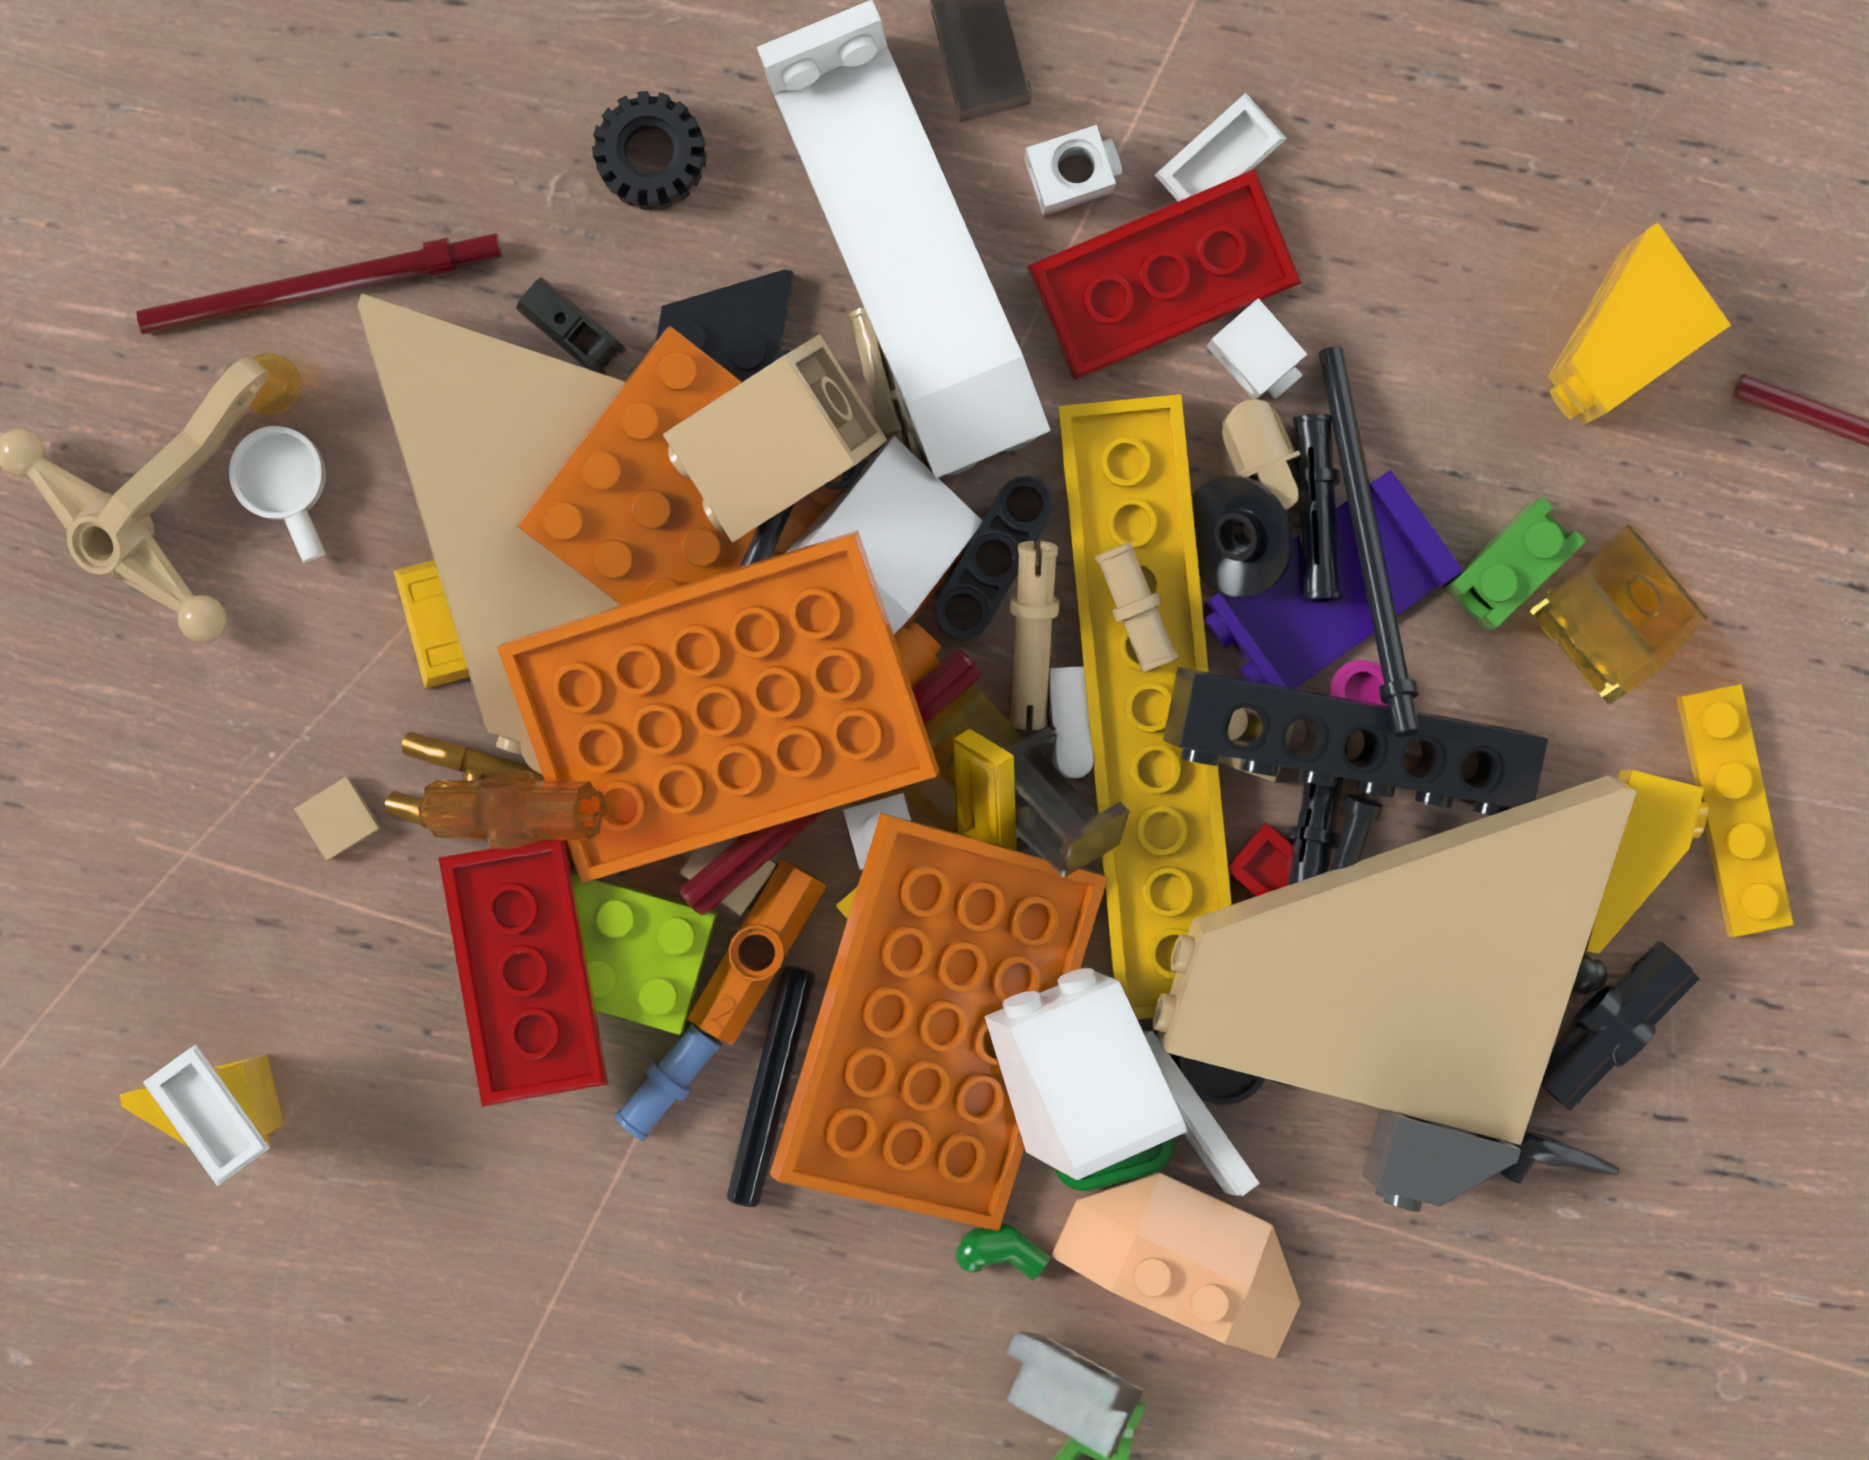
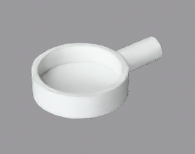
(281, 478)

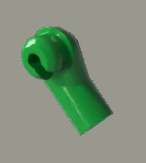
(989, 1247)

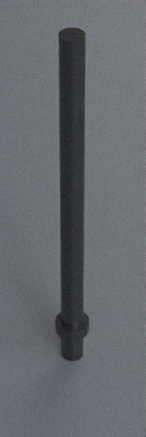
(1397, 689)

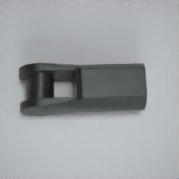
(564, 322)

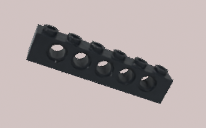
(1204, 701)

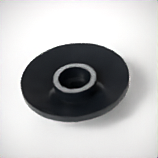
(1224, 553)

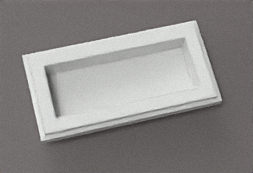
(1222, 151)
(206, 1115)

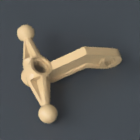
(116, 530)

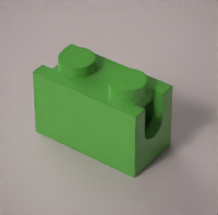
(1513, 564)

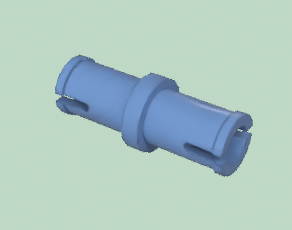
(667, 1081)

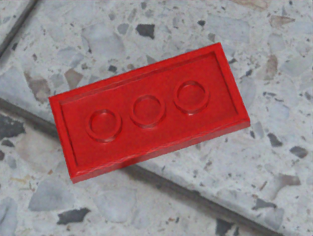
(1164, 274)
(523, 971)

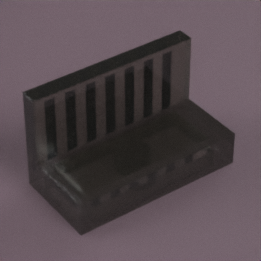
(1071, 1392)

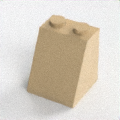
(774, 439)

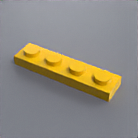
(1738, 811)

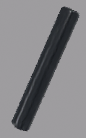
(770, 1086)

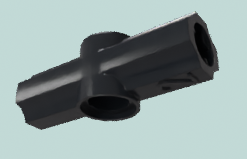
(1616, 1024)

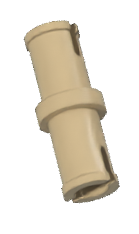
(1136, 607)

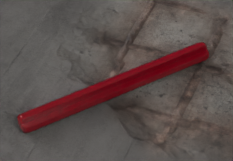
(758, 847)

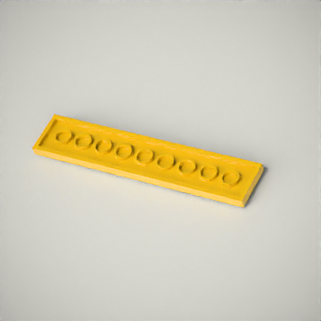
(1125, 486)

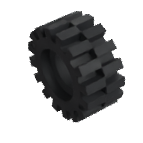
(641, 114)

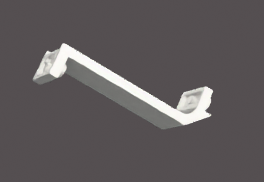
(903, 241)

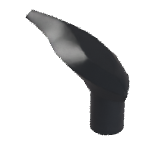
(1555, 1154)

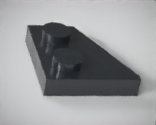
(735, 324)

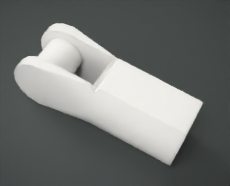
(1070, 721)

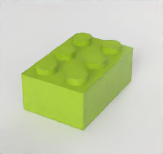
(642, 952)

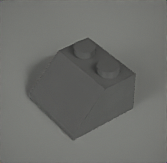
(1430, 1161)

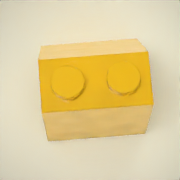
(1634, 329)

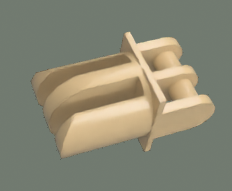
(1261, 448)

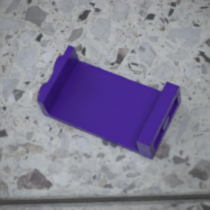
(1295, 639)

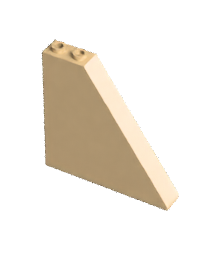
(480, 443)
(1415, 972)

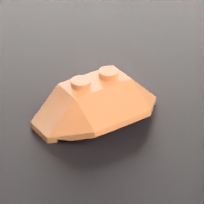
(1185, 1260)

